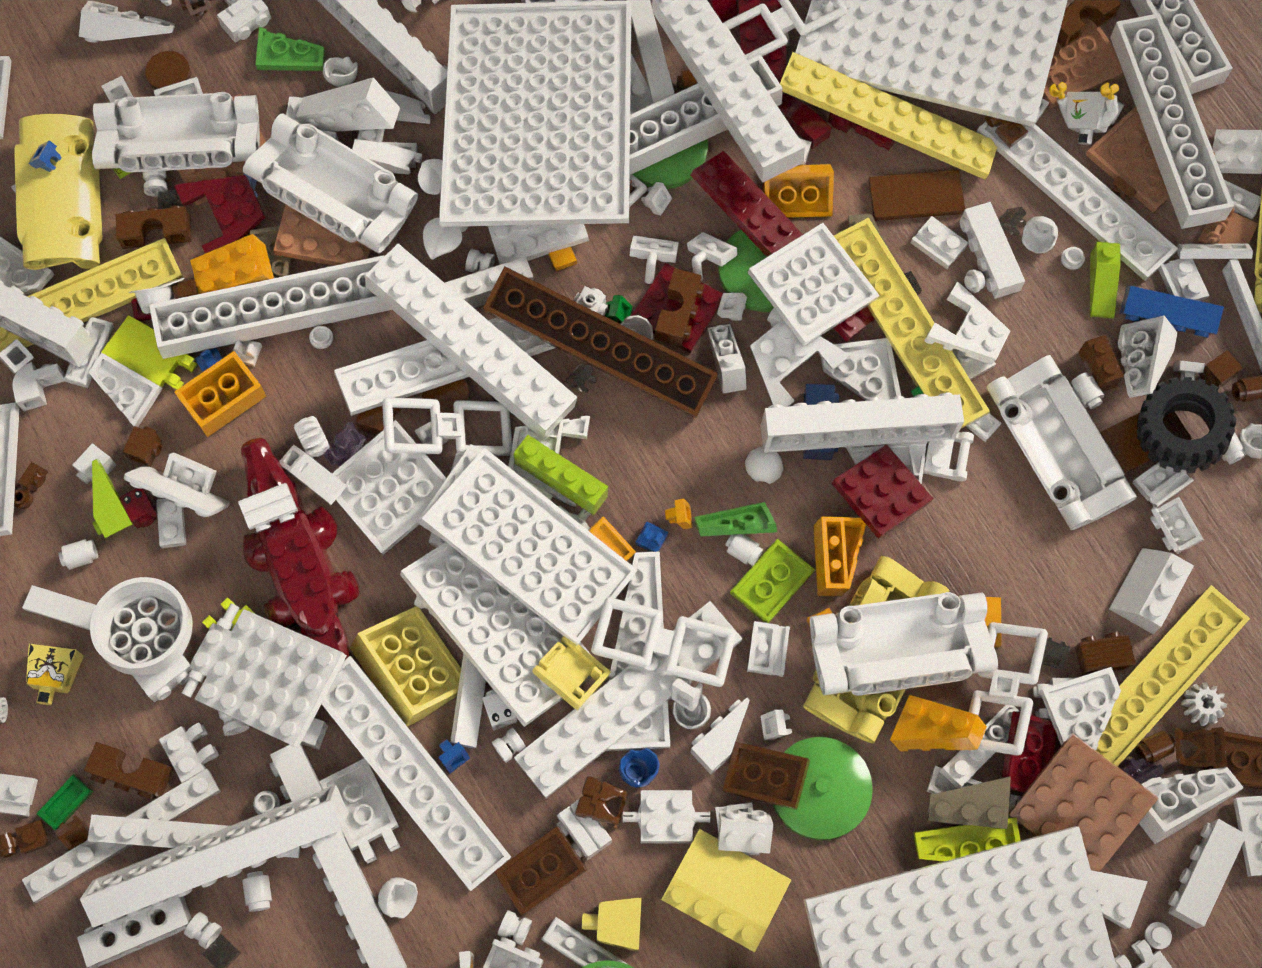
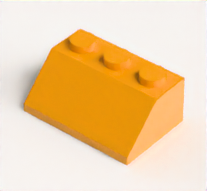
(803, 191)

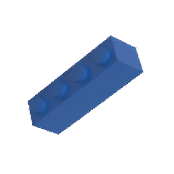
(1179, 311)

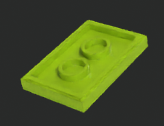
(772, 581)

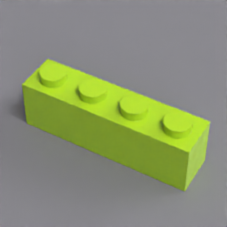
(560, 474)

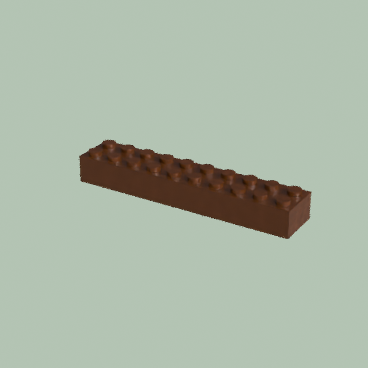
(600, 342)

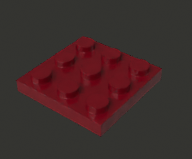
(656, 300)
(882, 491)

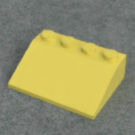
(408, 664)
(726, 891)

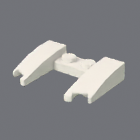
(389, 156)

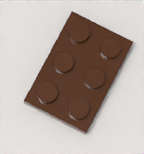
(766, 775)
(540, 871)

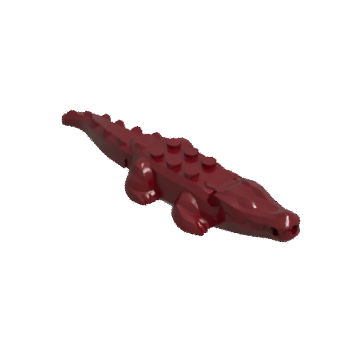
(297, 557)

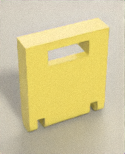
(567, 669)

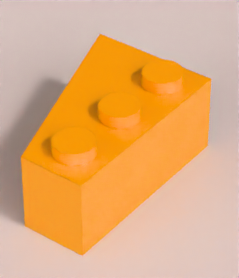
(836, 553)
(936, 726)

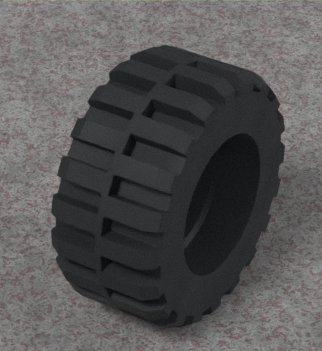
(1191, 397)

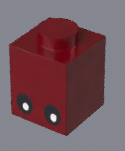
(139, 508)

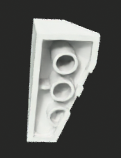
(105, 23)
(1186, 799)

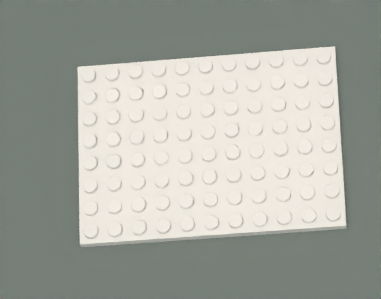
(946, 52)
(537, 114)
(983, 910)

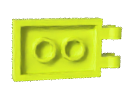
(137, 349)

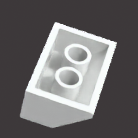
(1151, 588)

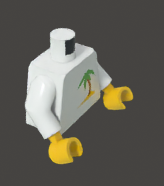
(1087, 110)

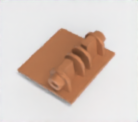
(1233, 230)

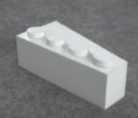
(350, 108)

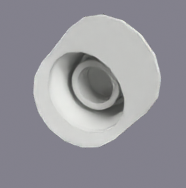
(154, 295)

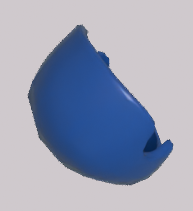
(639, 767)

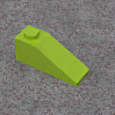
(1104, 279)
(107, 507)

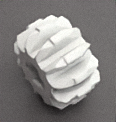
(311, 436)
(1195, 704)

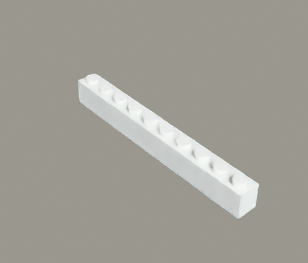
(341, 868)

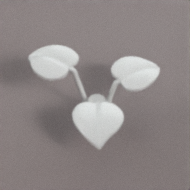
(437, 239)

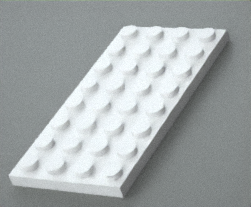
(529, 546)
(489, 627)

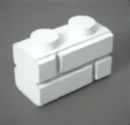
(244, 18)
(268, 507)
(586, 833)

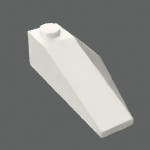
(1145, 353)

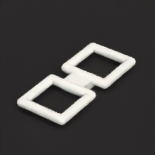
(782, 22)
(444, 426)
(663, 642)
(1006, 685)

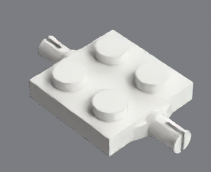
(666, 816)

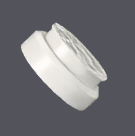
(132, 600)

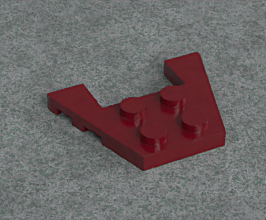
(232, 205)

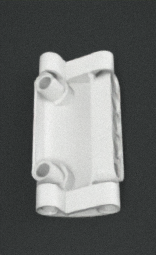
(175, 132)
(331, 184)
(1062, 443)
(902, 644)

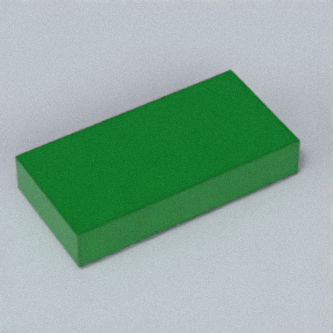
(64, 802)

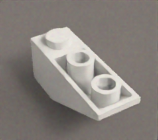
(727, 358)
(312, 474)
(717, 745)

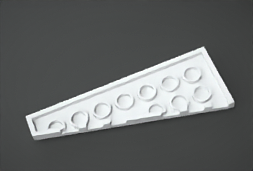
(646, 591)

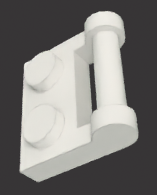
(939, 456)

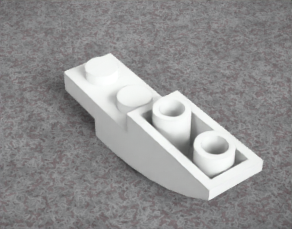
(967, 762)

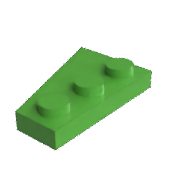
(283, 53)
(740, 520)

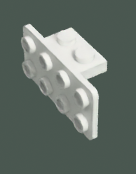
(182, 482)

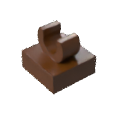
(1123, 189)
(73, 833)

